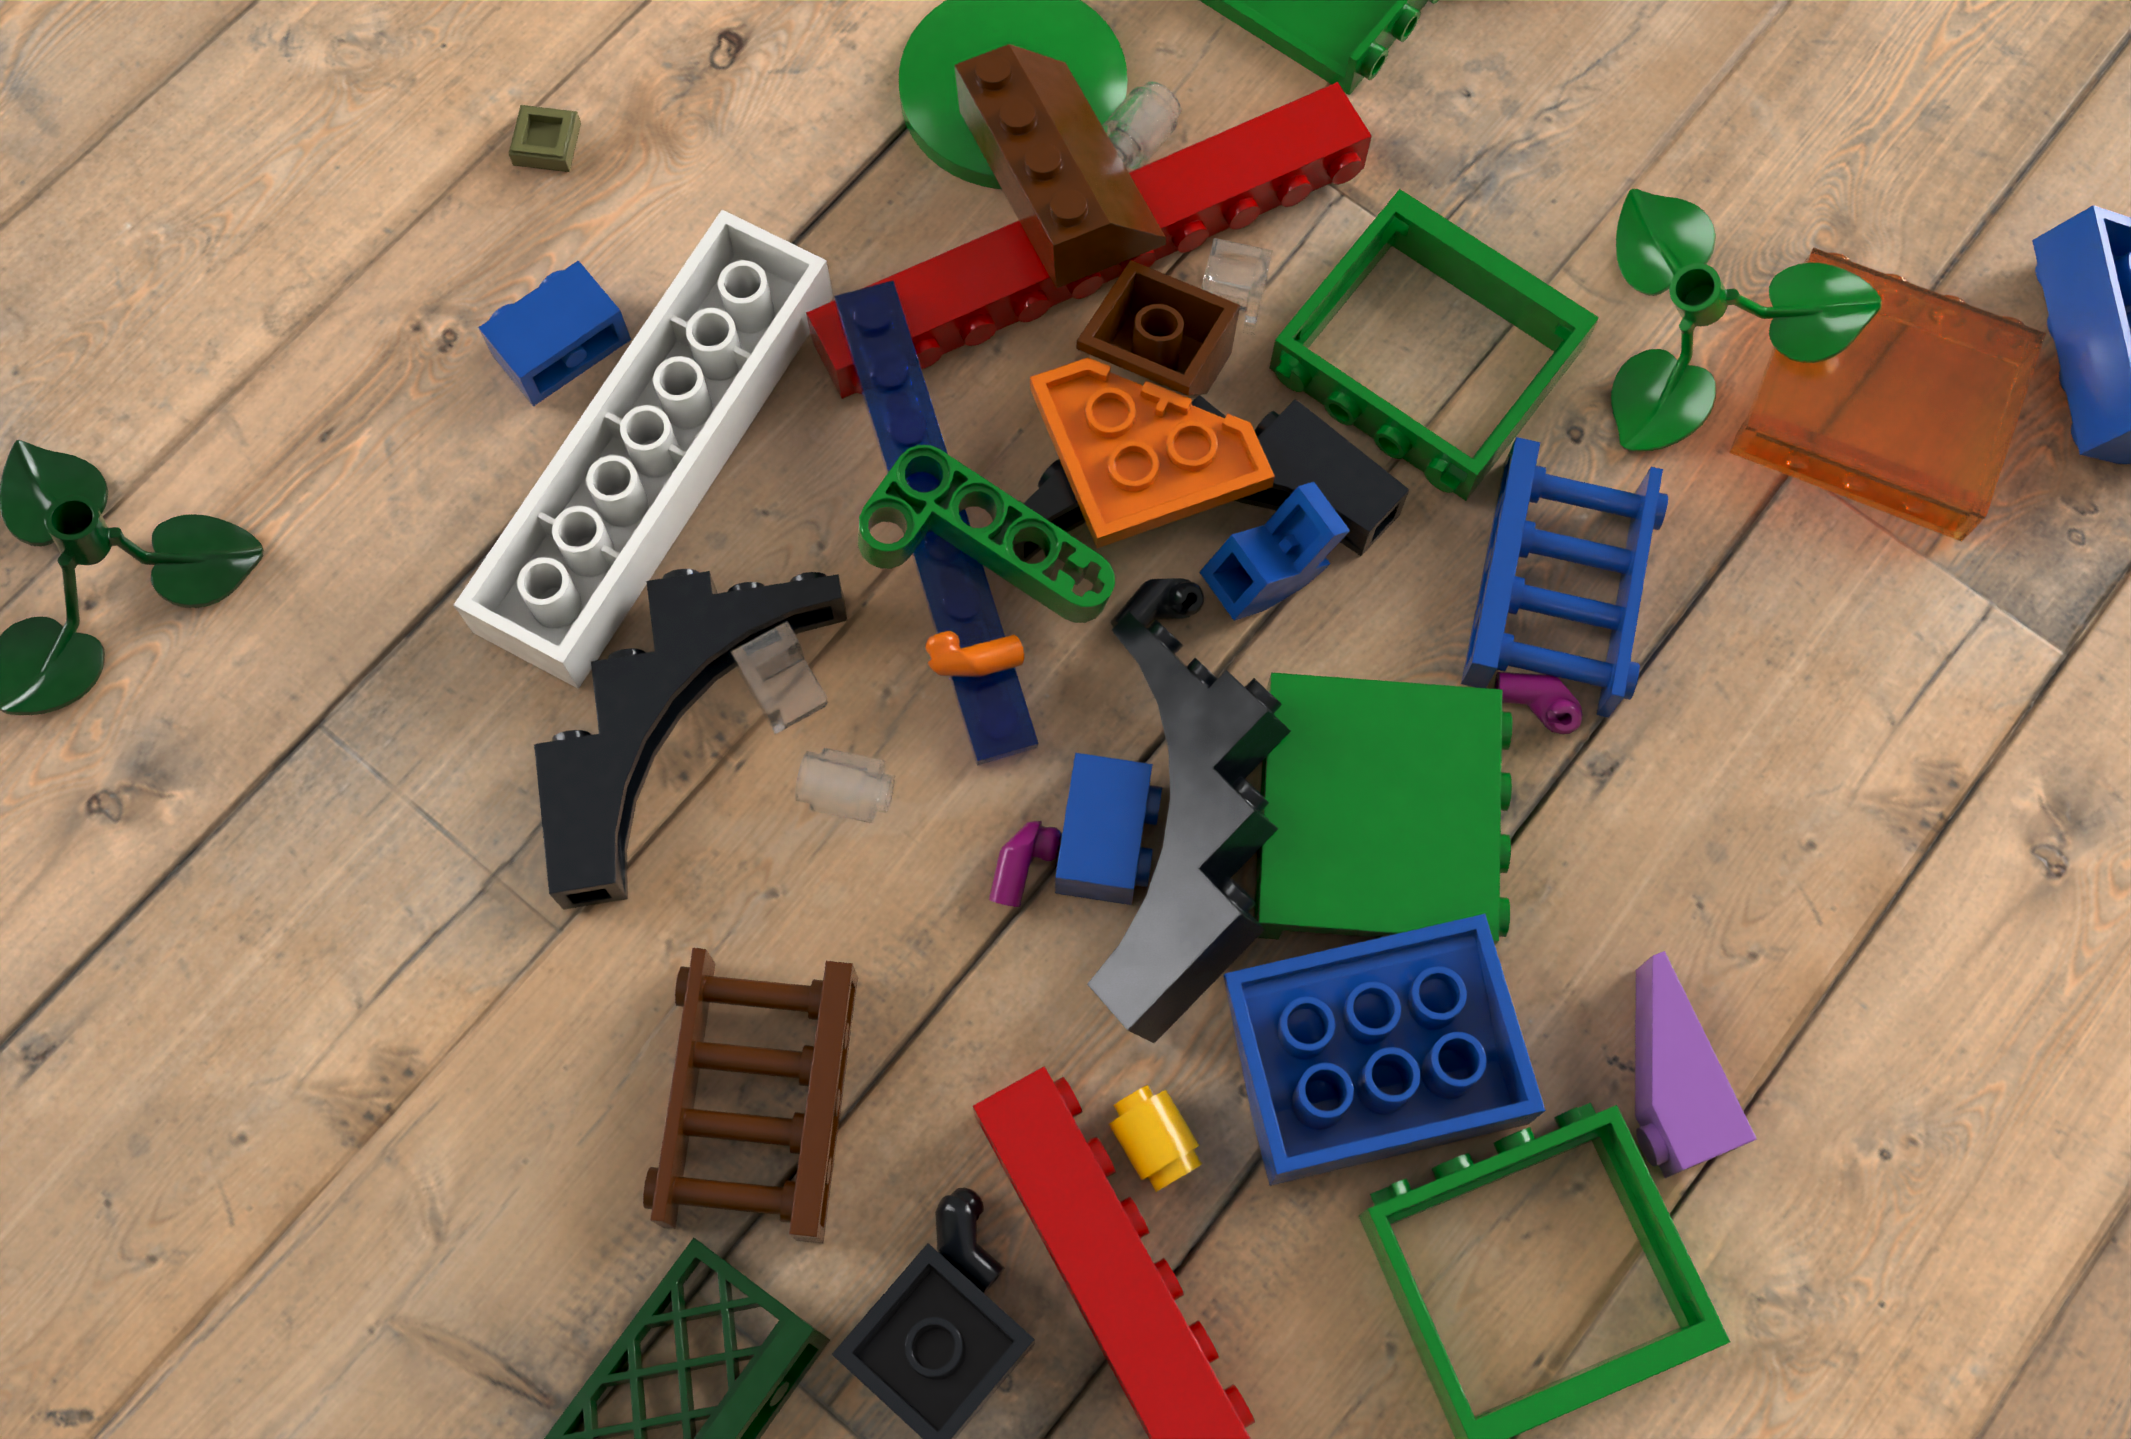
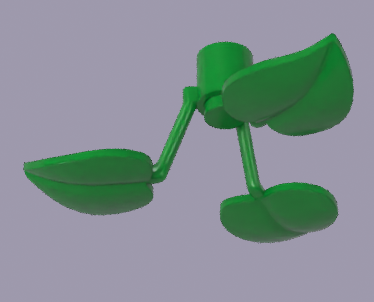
(1668, 246)

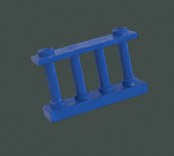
(1505, 593)

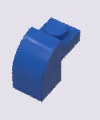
(1277, 558)

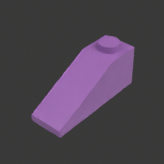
(1680, 1087)

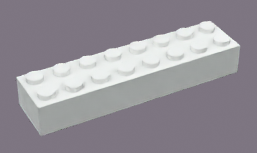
(646, 450)

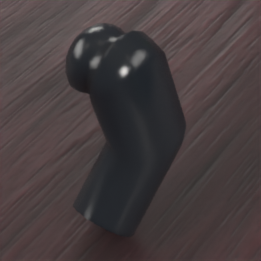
(1163, 600)

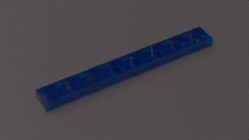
(950, 579)

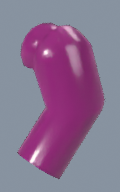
(1545, 697)
(1015, 858)

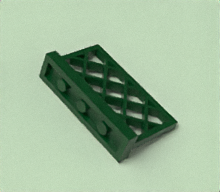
(751, 1397)

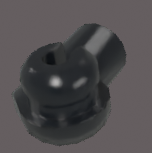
(958, 1238)

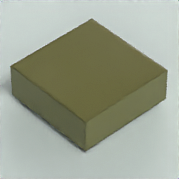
(545, 138)

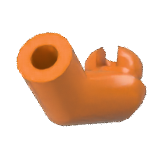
(974, 660)

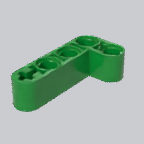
(990, 545)

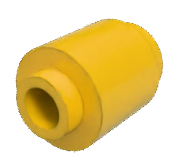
(1155, 1137)

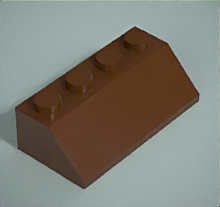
(1054, 163)

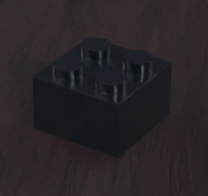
(934, 1347)

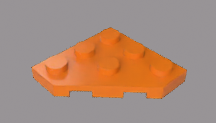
(1142, 450)

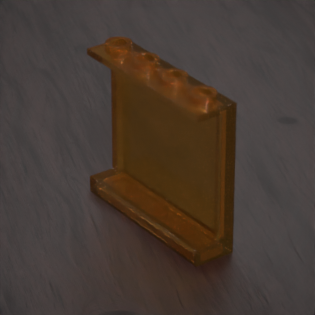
(1906, 413)

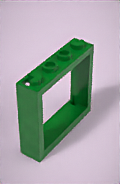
(1474, 271)
(1687, 1297)

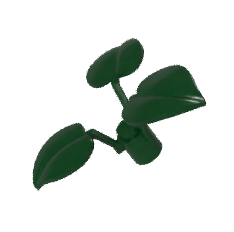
(61, 501)

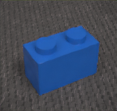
(555, 332)
(1105, 828)

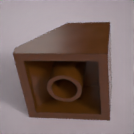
(1162, 330)

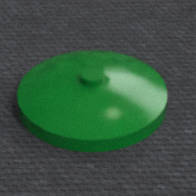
(969, 28)

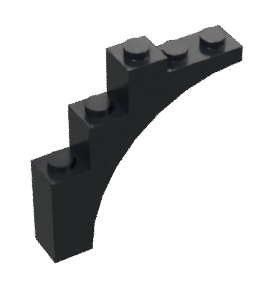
(1299, 452)
(595, 780)
(1193, 911)

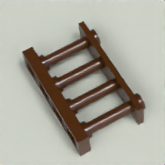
(809, 1133)

